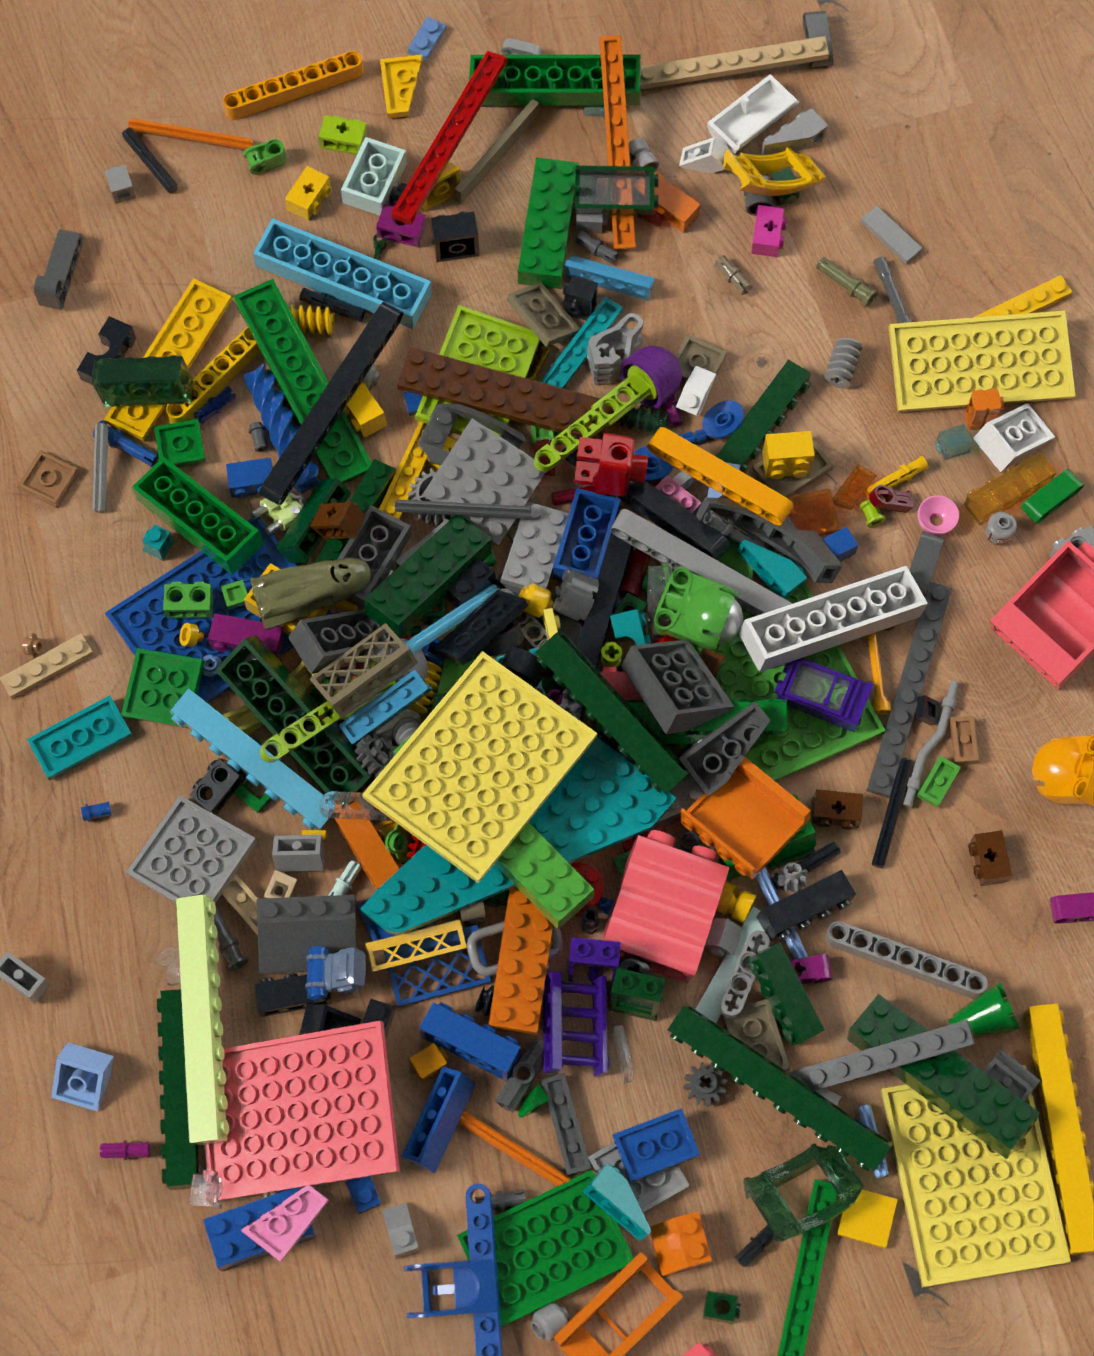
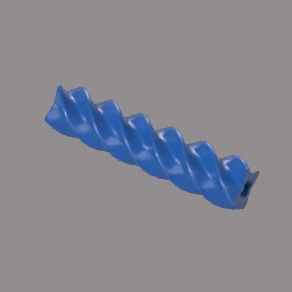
(277, 419)

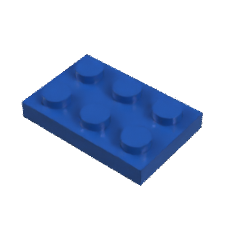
(656, 1145)

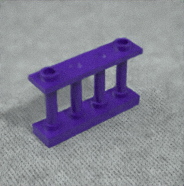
(554, 1033)

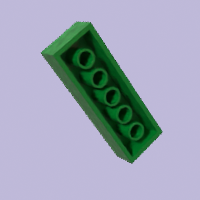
(547, 223)
(198, 515)

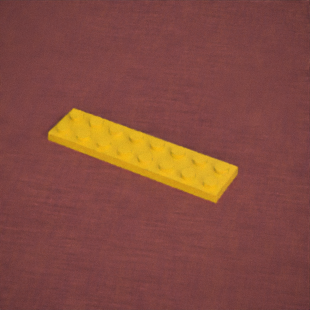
(181, 335)

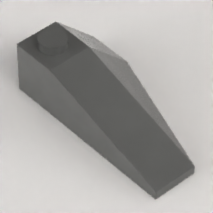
(723, 749)

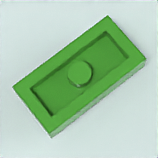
(938, 781)

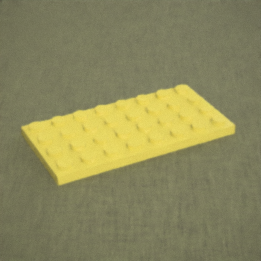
(947, 359)

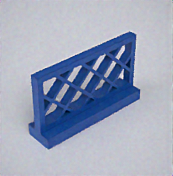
(429, 945)

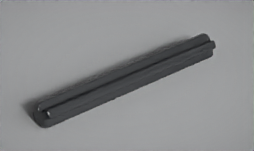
(892, 813)

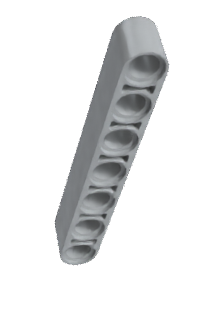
(918, 959)

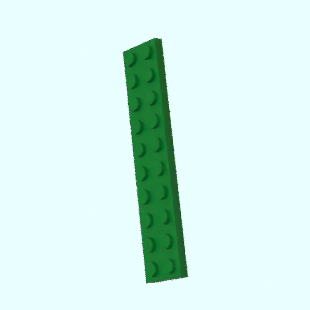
(299, 376)

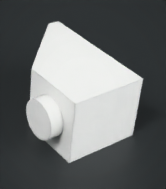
(704, 156)
(696, 391)

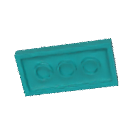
(79, 737)

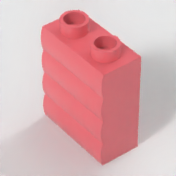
(1053, 615)
(666, 904)

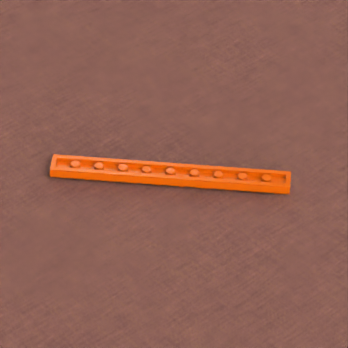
(616, 129)

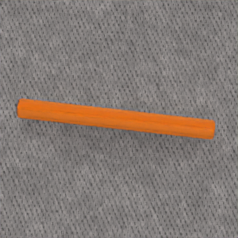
(190, 134)
(513, 1149)

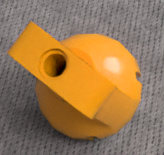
(1066, 770)

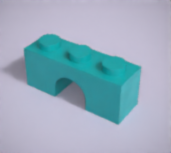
(631, 625)

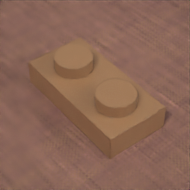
(964, 740)

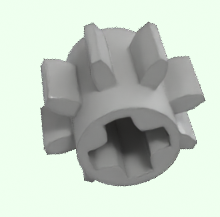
(792, 877)

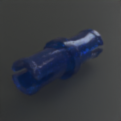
(214, 405)

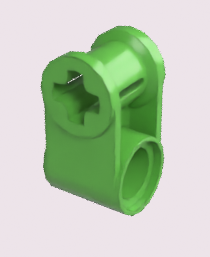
(265, 157)

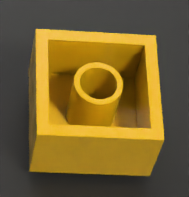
(788, 454)

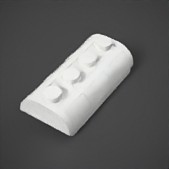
(752, 114)

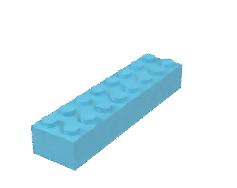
(340, 272)

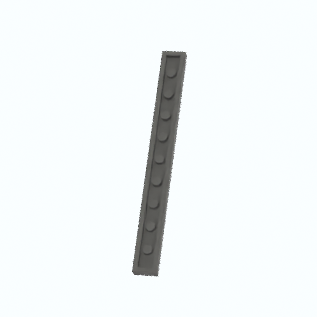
(908, 691)

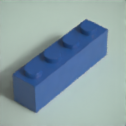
(438, 1120)

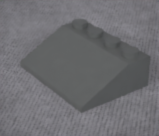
(675, 684)
(295, 924)

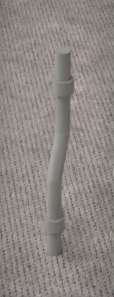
(914, 783)

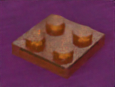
(814, 512)

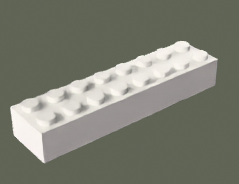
(832, 618)

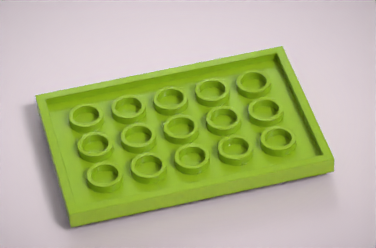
(486, 343)

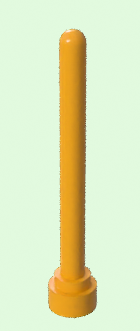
(881, 704)

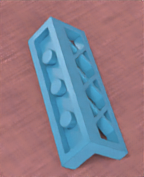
(610, 277)
(385, 707)

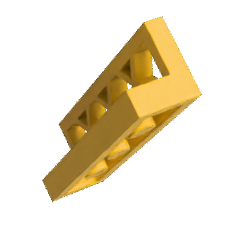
(414, 936)

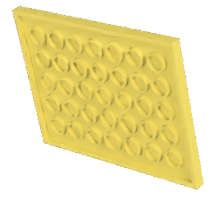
(480, 766)
(968, 1203)

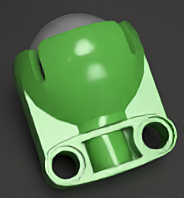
(699, 611)

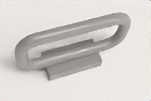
(496, 929)

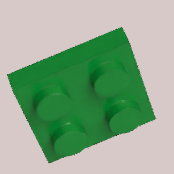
(180, 443)

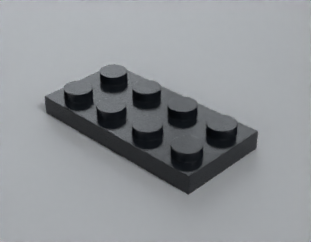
(480, 627)

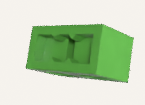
(187, 606)

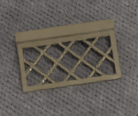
(370, 680)

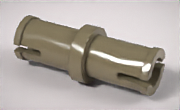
(733, 275)

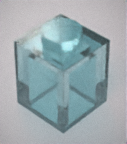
(953, 442)

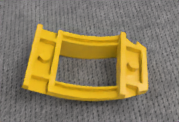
(752, 167)

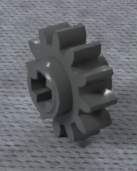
(704, 1093)

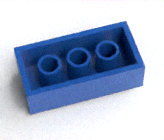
(586, 534)
(470, 1041)
(234, 1247)

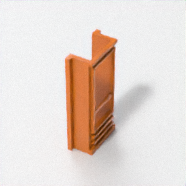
(578, 1342)

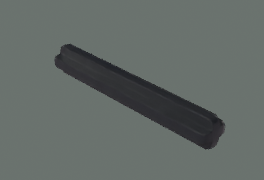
(150, 160)

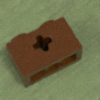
(338, 520)
(848, 803)
(994, 846)

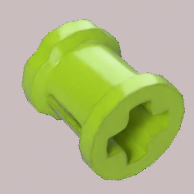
(872, 514)
(611, 648)

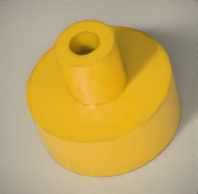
(190, 635)

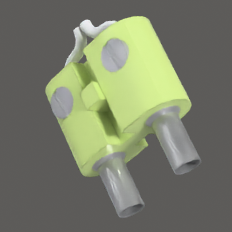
(282, 515)

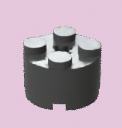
(575, 595)

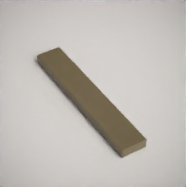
(496, 151)

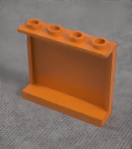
(747, 819)

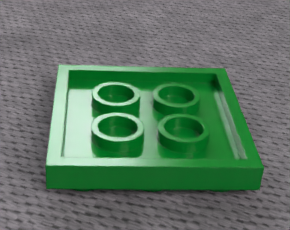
(158, 684)

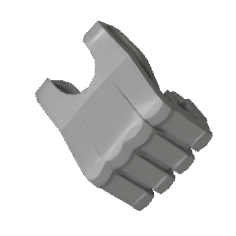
(601, 349)

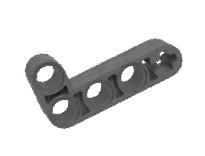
(54, 285)

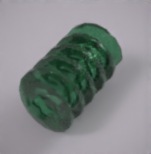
(644, 419)

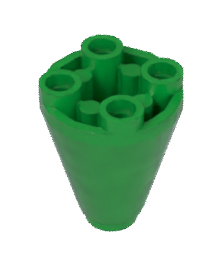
(988, 1013)

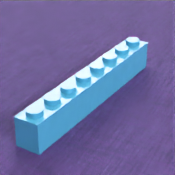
(245, 755)

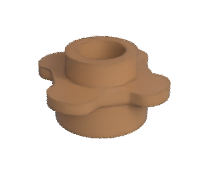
(32, 646)

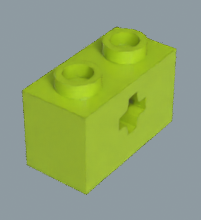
(342, 134)

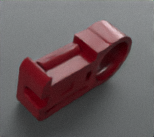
(895, 500)

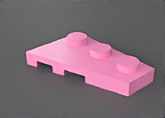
(285, 1224)

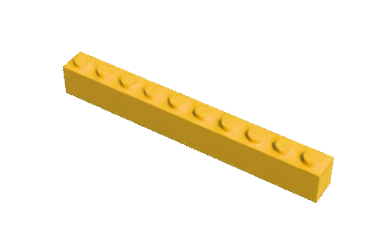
(1062, 1126)

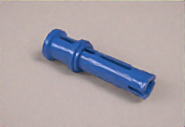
(117, 439)

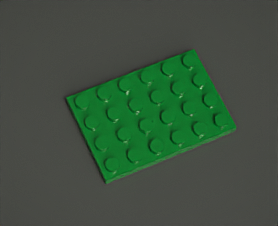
(553, 1248)

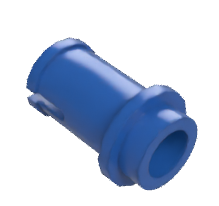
(96, 811)

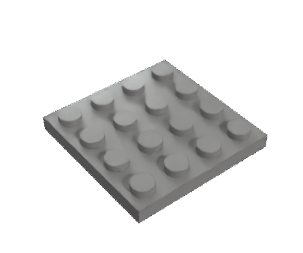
(485, 471)
(191, 853)

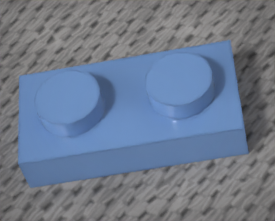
(427, 38)

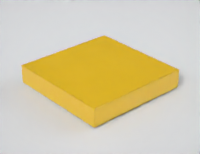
(868, 1219)

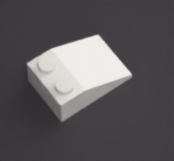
(1013, 437)

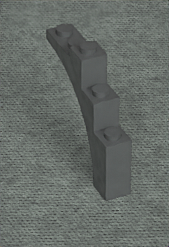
(801, 546)

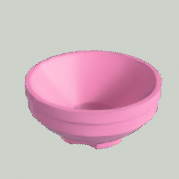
(941, 507)

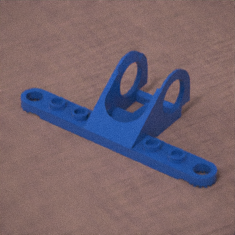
(474, 1280)

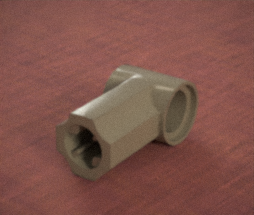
(473, 914)

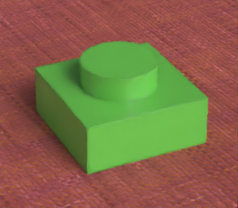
(234, 594)

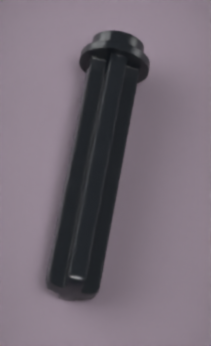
(814, 860)

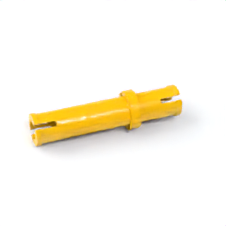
(904, 473)

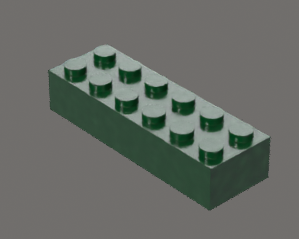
(426, 575)

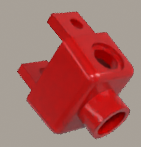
(615, 467)

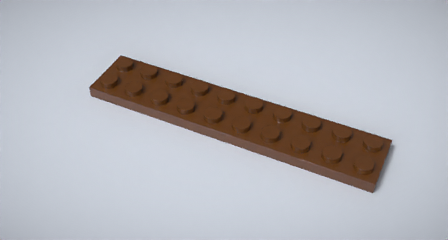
(497, 392)

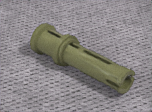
(854, 286)

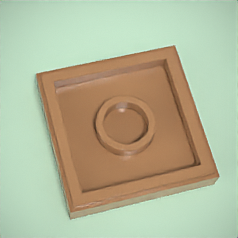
(48, 479)

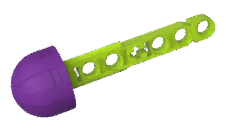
(647, 378)

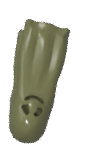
(306, 588)

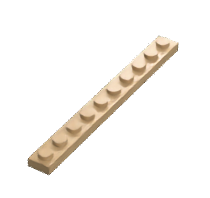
(734, 62)

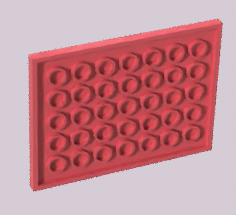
(306, 1112)

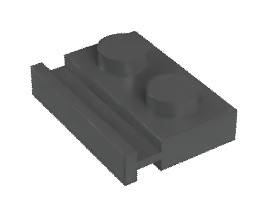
(1012, 1075)

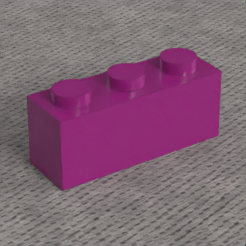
(229, 632)

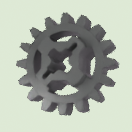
(374, 753)

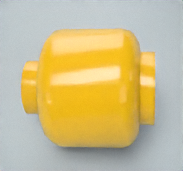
(537, 599)

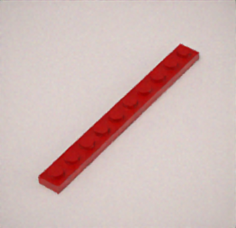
(448, 138)

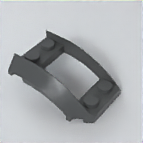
(442, 422)

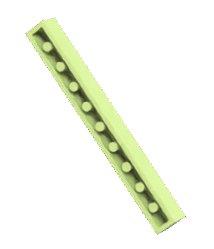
(202, 1020)

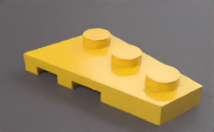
(399, 83)

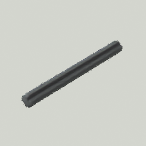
(468, 509)

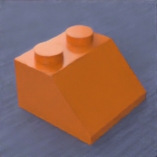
(680, 1244)

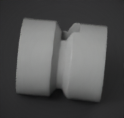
(641, 155)

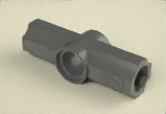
(515, 1088)

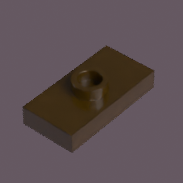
(542, 362)

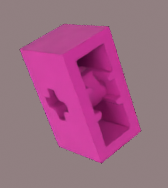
(767, 220)

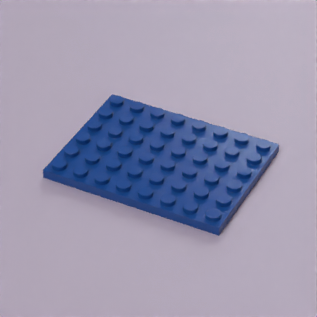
(145, 626)

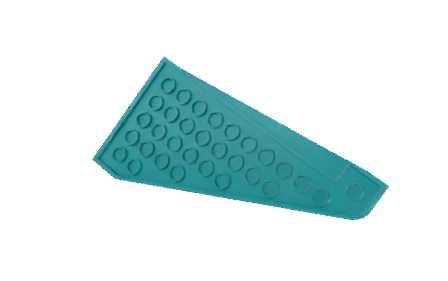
(589, 810)

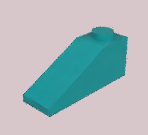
(775, 570)
(617, 1199)

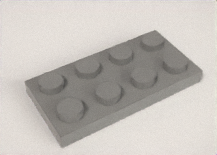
(535, 547)

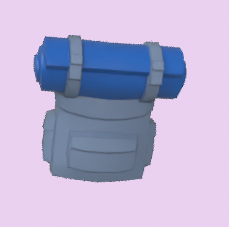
(334, 972)

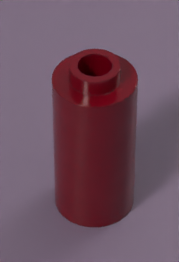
(635, 573)

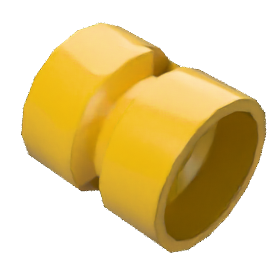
(735, 902)

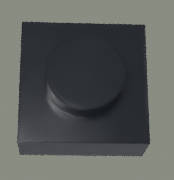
(927, 710)

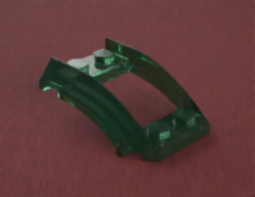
(774, 1209)

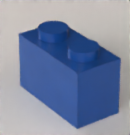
(247, 476)

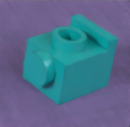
(157, 542)

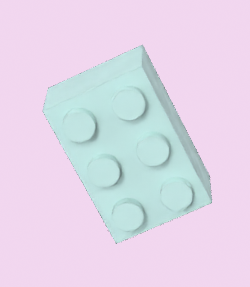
(373, 176)

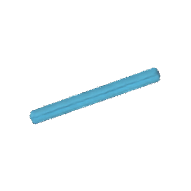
(449, 620)

